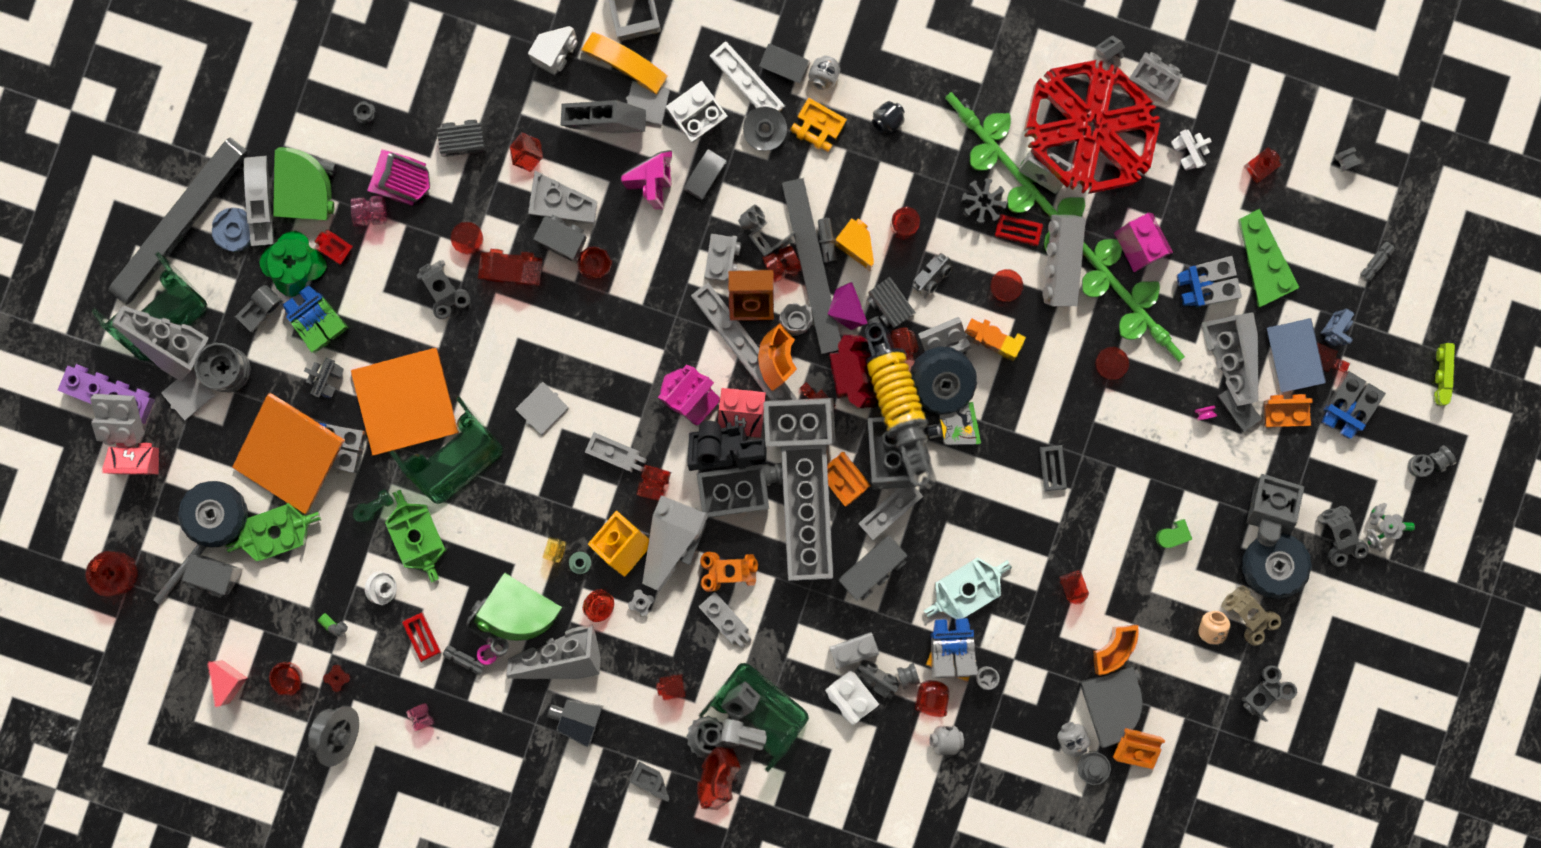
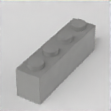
(1064, 260)

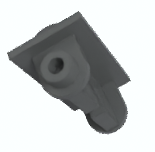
(940, 268)
(886, 683)

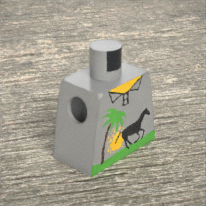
(957, 427)

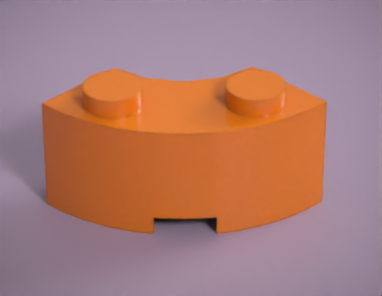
(775, 357)
(1117, 650)

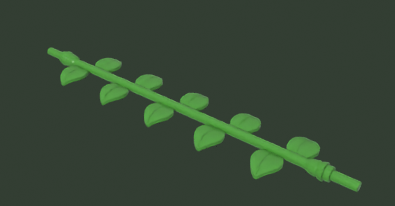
(1106, 251)

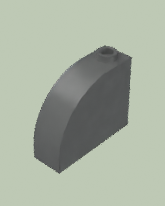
(603, 117)
(1113, 703)

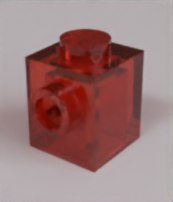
(1263, 164)
(671, 687)

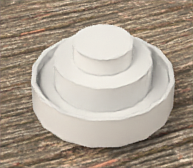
(380, 588)

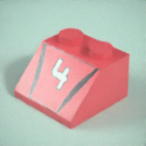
(744, 407)
(132, 460)

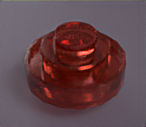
(467, 238)
(1006, 285)
(1112, 363)
(598, 605)

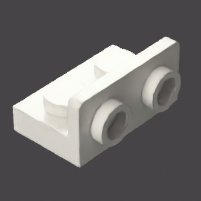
(851, 697)

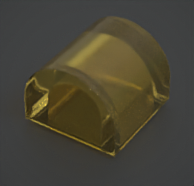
(554, 549)

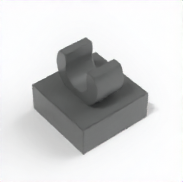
(1109, 48)

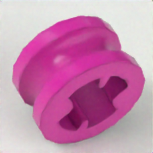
(1205, 413)
(480, 657)

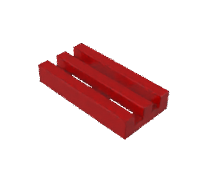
(1000, 225)
(421, 616)

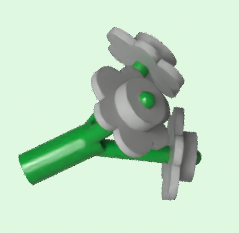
(1391, 526)

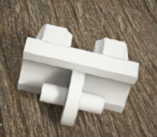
(1186, 140)

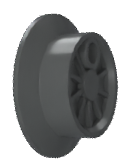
(334, 734)

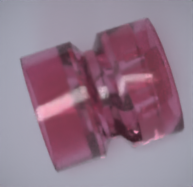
(368, 211)

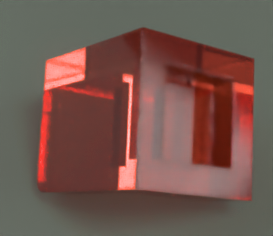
(526, 152)

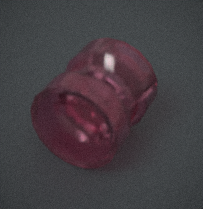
(417, 712)

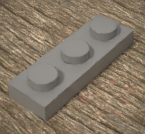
(889, 511)

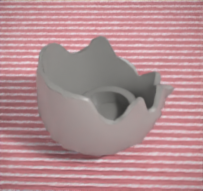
(796, 318)

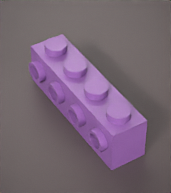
(83, 386)

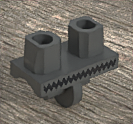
(320, 387)

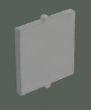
(653, 104)
(187, 395)
(542, 408)

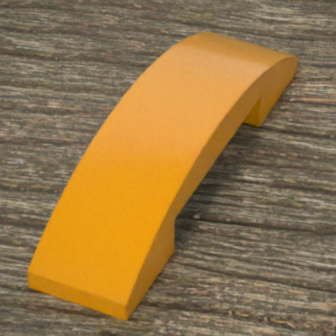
(625, 60)

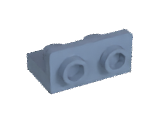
(1337, 324)

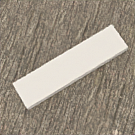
(744, 78)

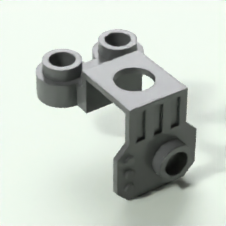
(755, 219)
(448, 296)
(1338, 520)
(487, 636)
(1271, 689)

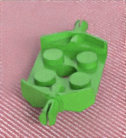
(256, 537)
(424, 552)

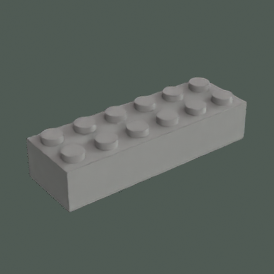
(807, 512)

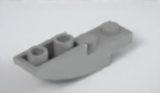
(258, 200)

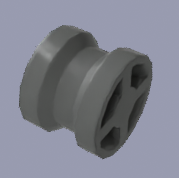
(1347, 159)
(1443, 459)
(1426, 465)
(773, 474)
(908, 676)

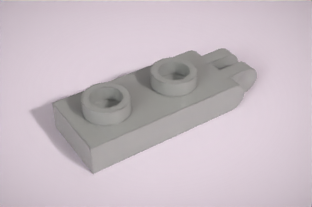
(614, 452)
(725, 619)

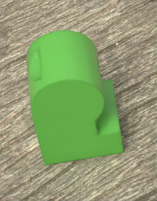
(1172, 537)

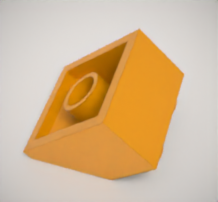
(856, 243)
(620, 543)

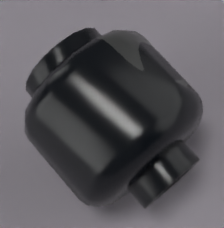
(888, 117)

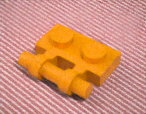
(820, 118)

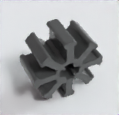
(989, 198)

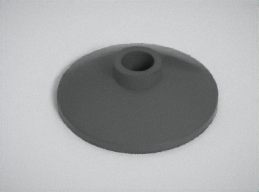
(753, 128)

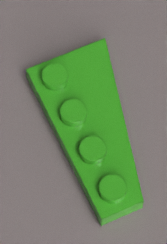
(1267, 264)

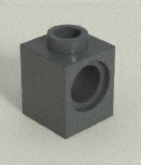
(740, 701)

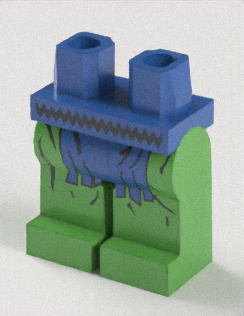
(309, 314)

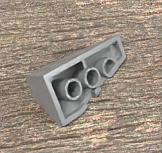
(165, 343)
(1236, 350)
(670, 535)
(565, 658)

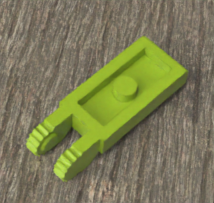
(1444, 375)

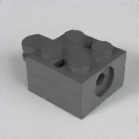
(1274, 508)

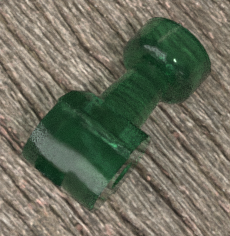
(366, 512)

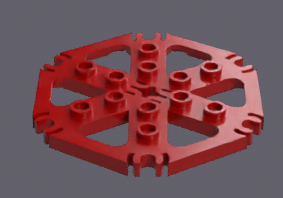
(1106, 126)

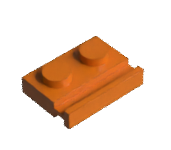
(846, 479)
(1139, 748)

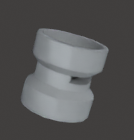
(989, 680)

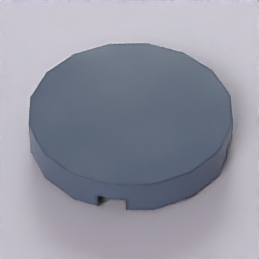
(231, 229)

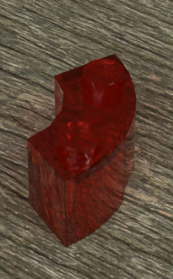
(502, 267)
(717, 778)

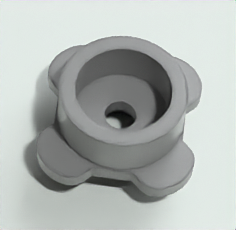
(639, 596)

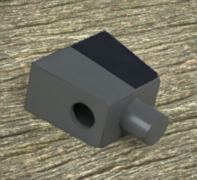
(577, 720)

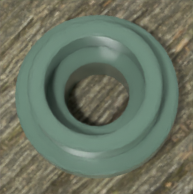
(587, 562)

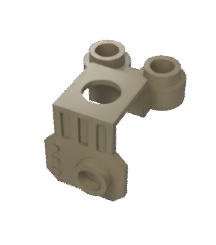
(1242, 603)

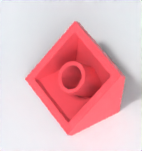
(225, 682)

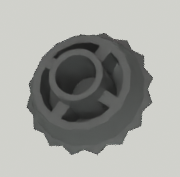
(705, 736)

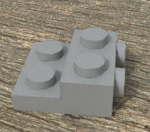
(116, 419)

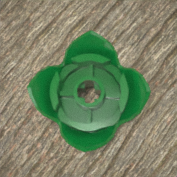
(308, 264)

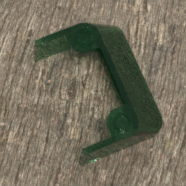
(177, 303)
(456, 461)
(774, 712)

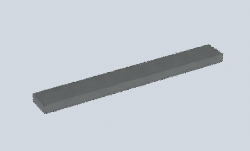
(811, 264)

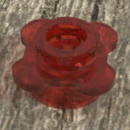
(330, 678)

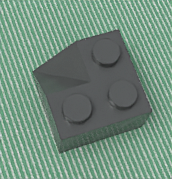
(559, 238)
(211, 574)

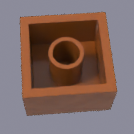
(751, 295)

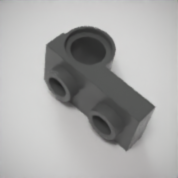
(262, 304)

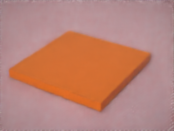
(404, 401)
(288, 453)

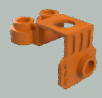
(744, 570)

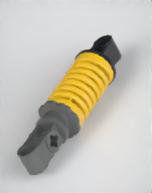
(899, 403)

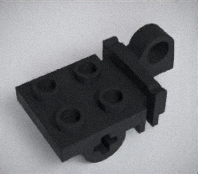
(721, 446)

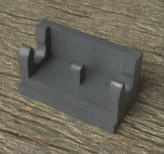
(784, 63)

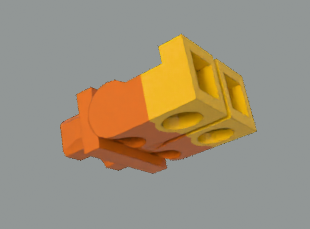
(994, 339)

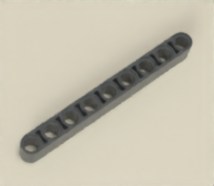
(178, 220)

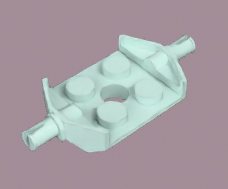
(949, 589)

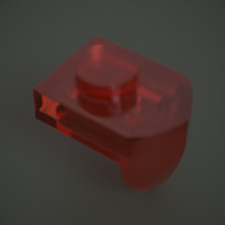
(1075, 587)

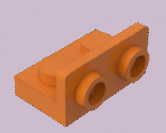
(1287, 412)

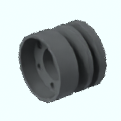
(212, 361)

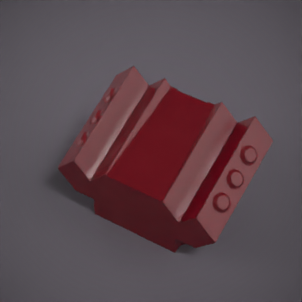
(850, 372)

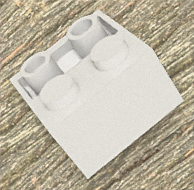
(552, 47)
(696, 111)

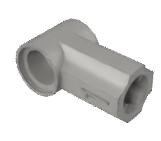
(736, 734)

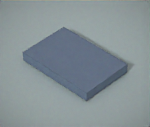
(1296, 355)

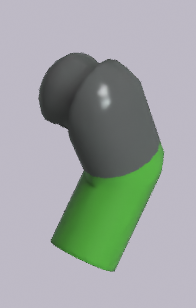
(335, 629)

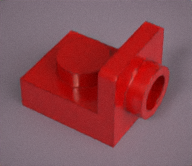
(332, 246)

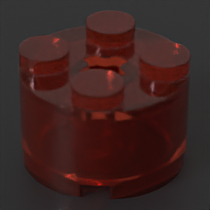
(104, 584)

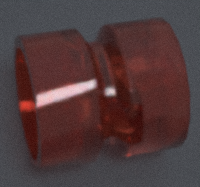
(905, 222)
(773, 262)
(653, 482)

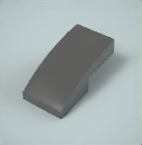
(704, 174)

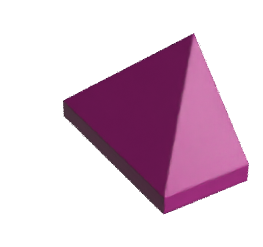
(847, 307)

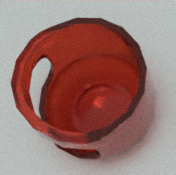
(932, 698)

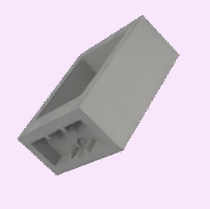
(638, 29)

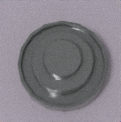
(1093, 768)

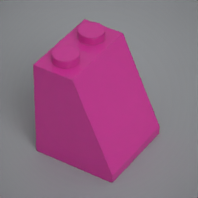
(1143, 241)

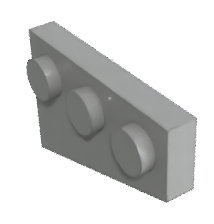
(554, 198)

